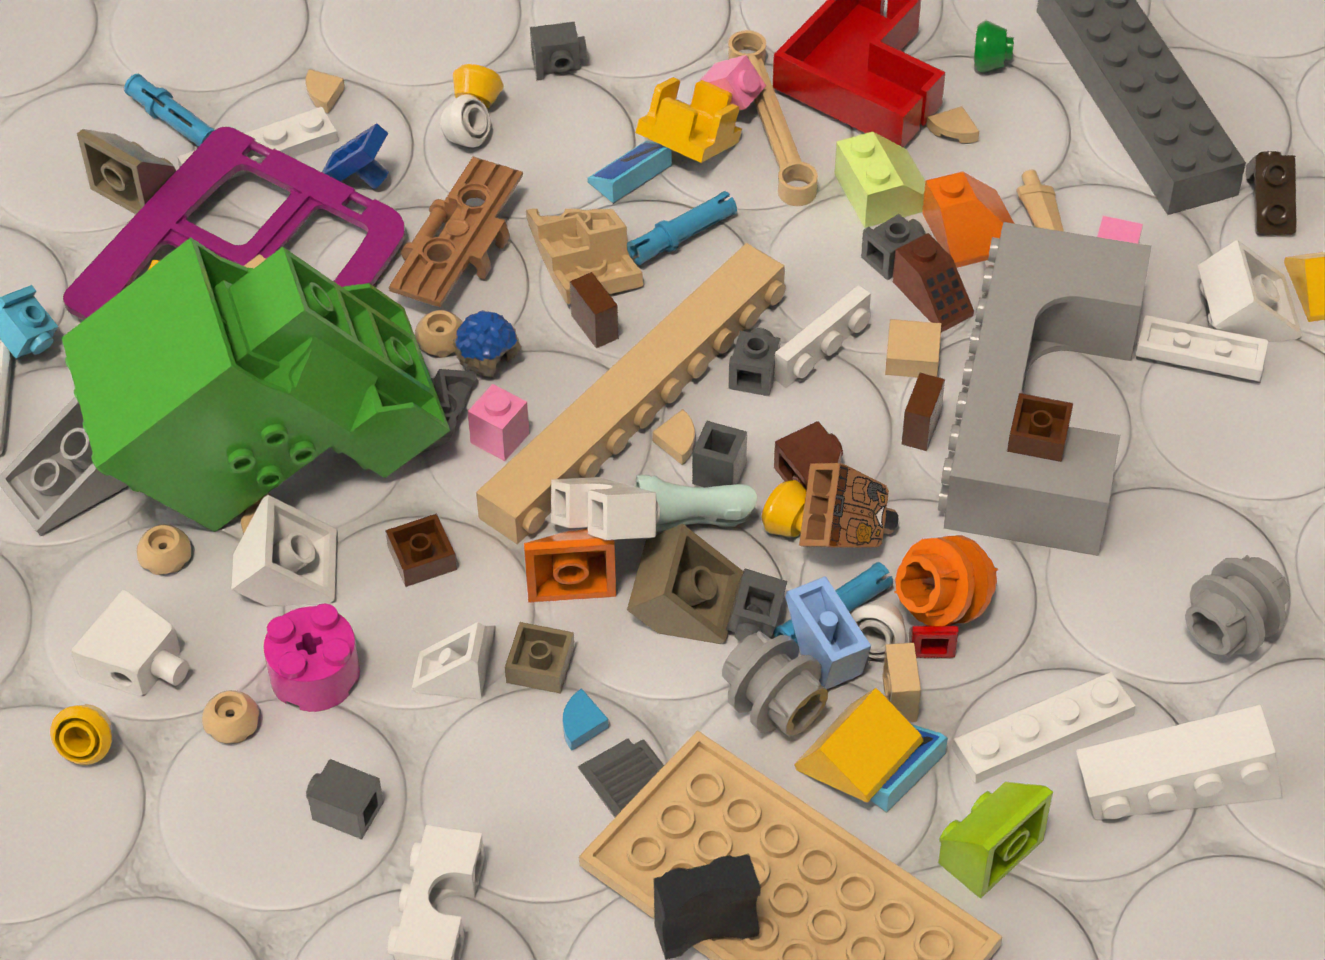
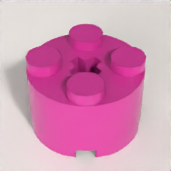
(311, 657)

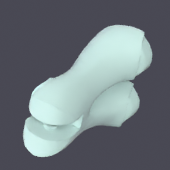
(694, 505)

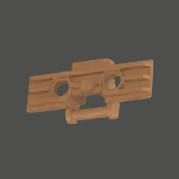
(437, 262)

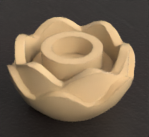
(436, 333)
(160, 560)
(233, 728)

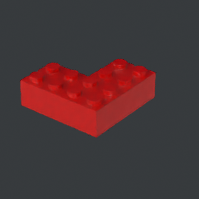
(854, 68)

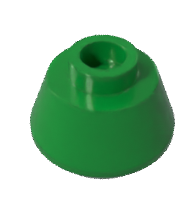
(992, 47)

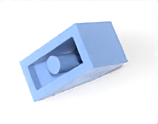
(827, 632)

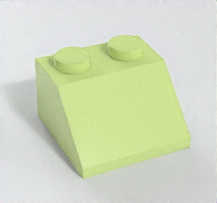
(878, 178)

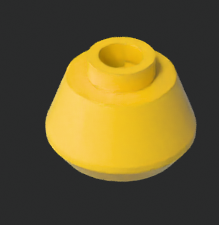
(478, 82)
(785, 509)
(81, 734)

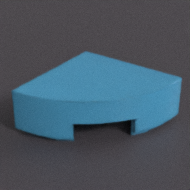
(582, 720)

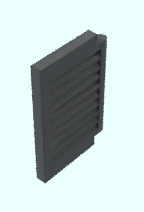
(621, 773)

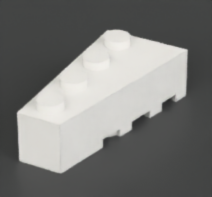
(1183, 767)

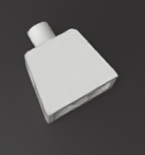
(130, 648)

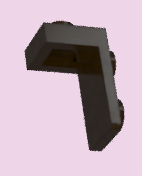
(1273, 192)

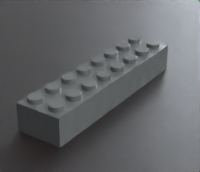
(1147, 100)

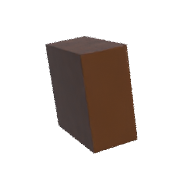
(594, 310)
(923, 411)
(1040, 427)
(421, 550)

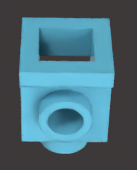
(25, 323)

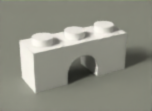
(605, 507)
(443, 866)

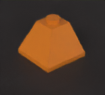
(964, 216)
(570, 567)

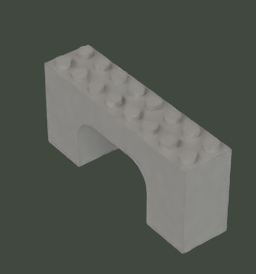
(1042, 298)

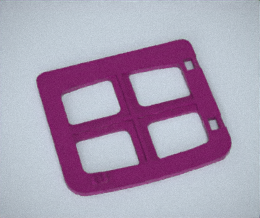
(211, 164)

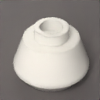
(465, 121)
(881, 625)

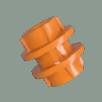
(946, 580)

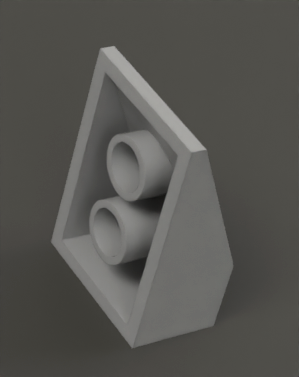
(56, 473)

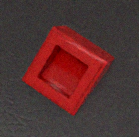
(934, 641)

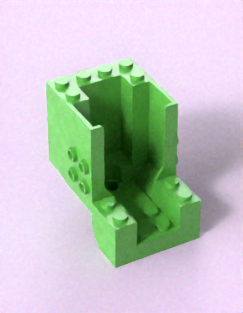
(235, 377)

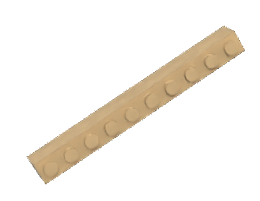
(632, 391)

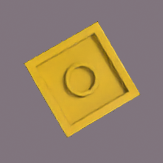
(692, 129)

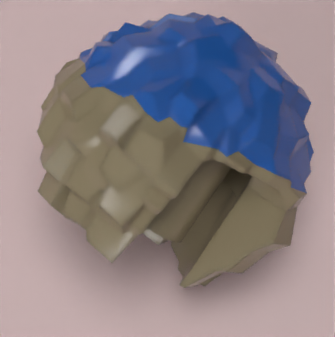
(484, 340)

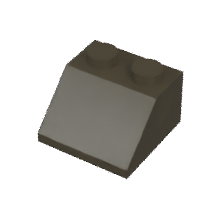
(122, 169)
(684, 587)

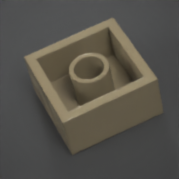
(539, 657)

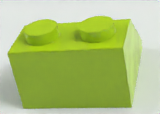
(995, 835)

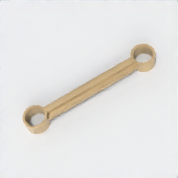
(776, 126)

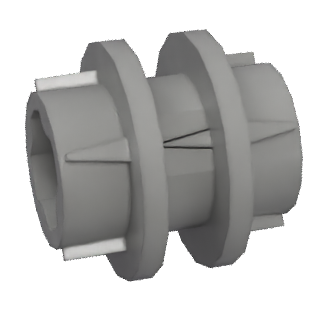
(1237, 606)
(774, 683)

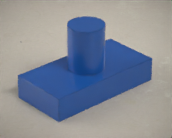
(359, 158)

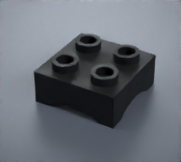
(706, 904)

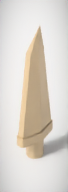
(1039, 202)

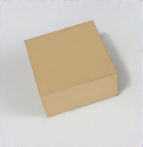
(913, 348)
(902, 679)

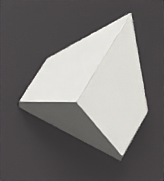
(455, 664)

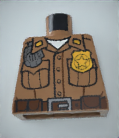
(845, 508)

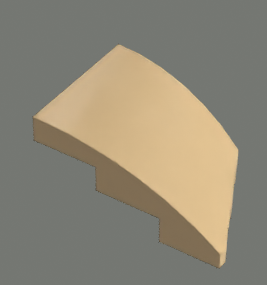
(584, 244)

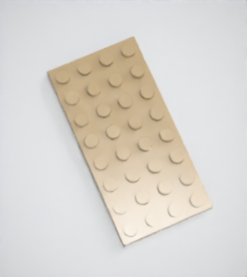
(818, 883)

